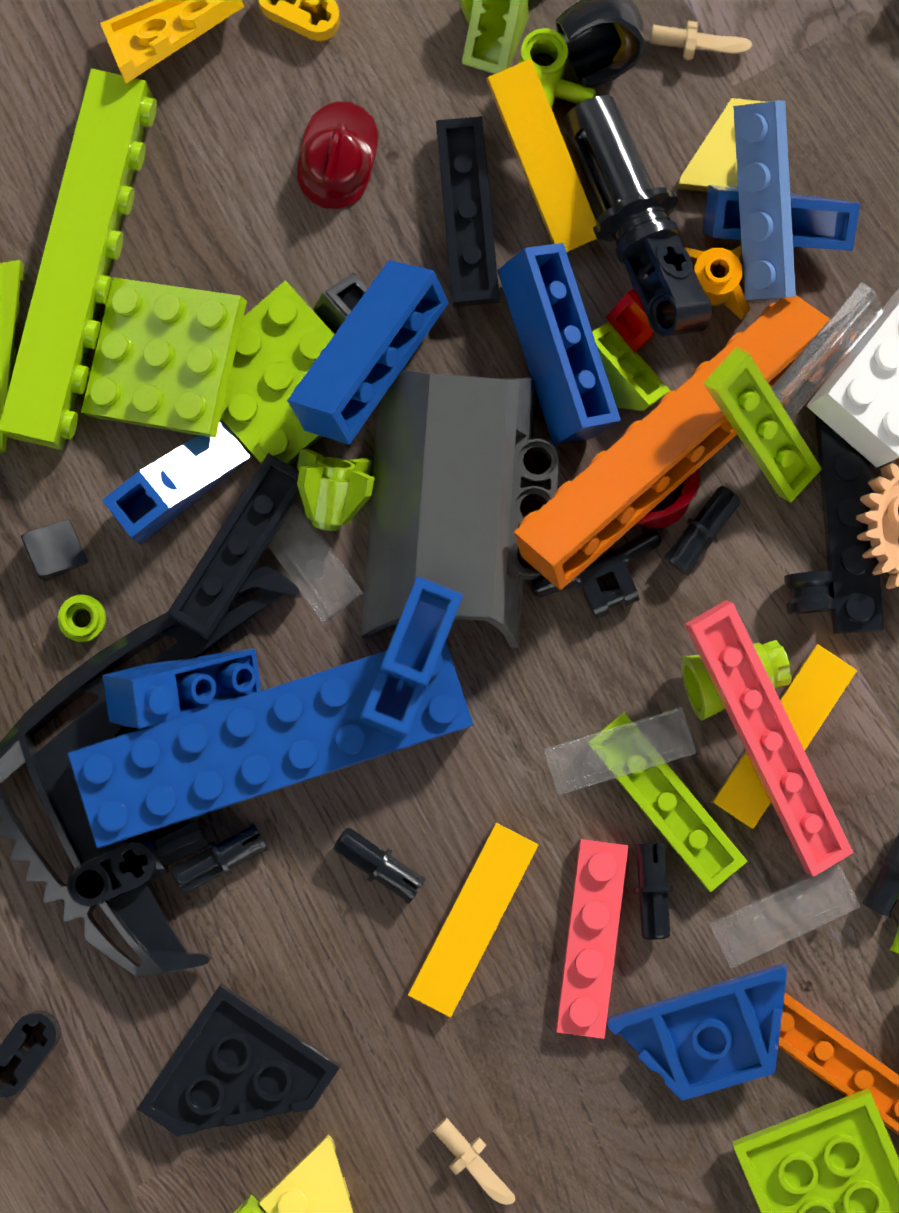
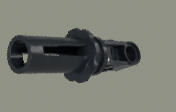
(638, 219)

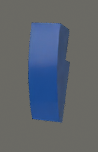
(815, 220)
(411, 658)

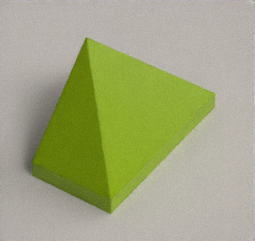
(494, 33)
(629, 376)

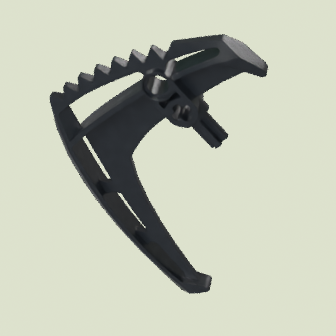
(125, 893)

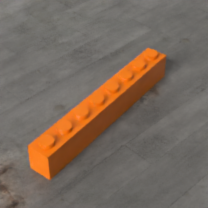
(655, 452)

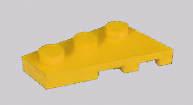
(159, 29)

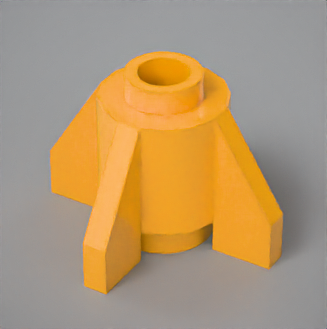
(724, 289)

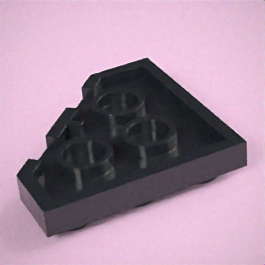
(236, 1070)

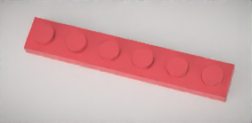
(768, 737)

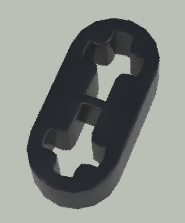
(32, 1059)

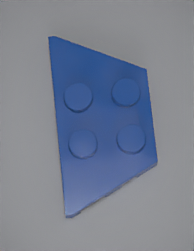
(710, 1034)

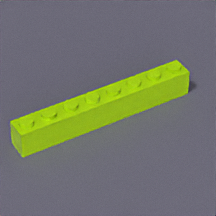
(77, 260)

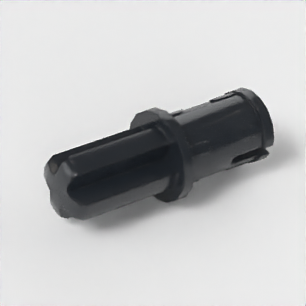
(703, 530)
(219, 859)
(378, 864)
(885, 888)
(653, 891)

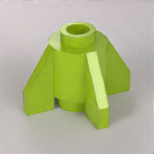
(332, 488)

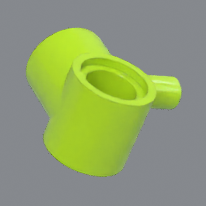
(553, 44)

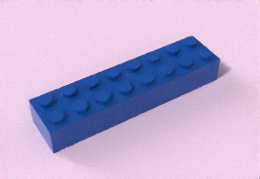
(251, 748)

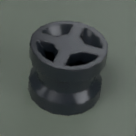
(809, 592)

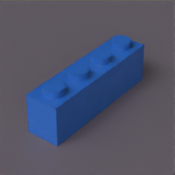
(558, 344)
(368, 351)

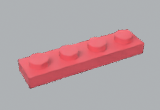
(591, 938)

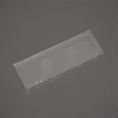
(828, 349)
(313, 566)
(619, 751)
(783, 915)

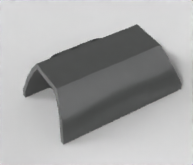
(453, 496)

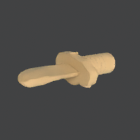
(690, 39)
(468, 1156)

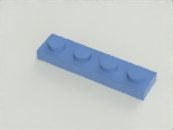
(764, 200)

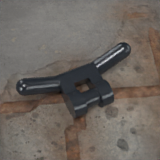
(611, 562)

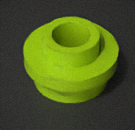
(67, 616)

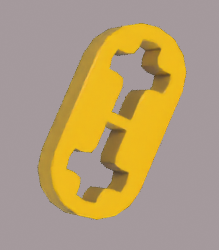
(300, 21)

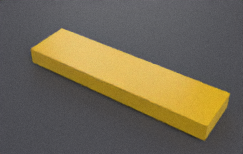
(543, 155)
(807, 705)
(473, 919)

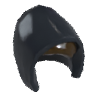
(602, 38)

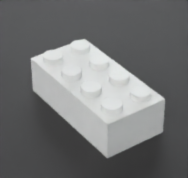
(863, 391)

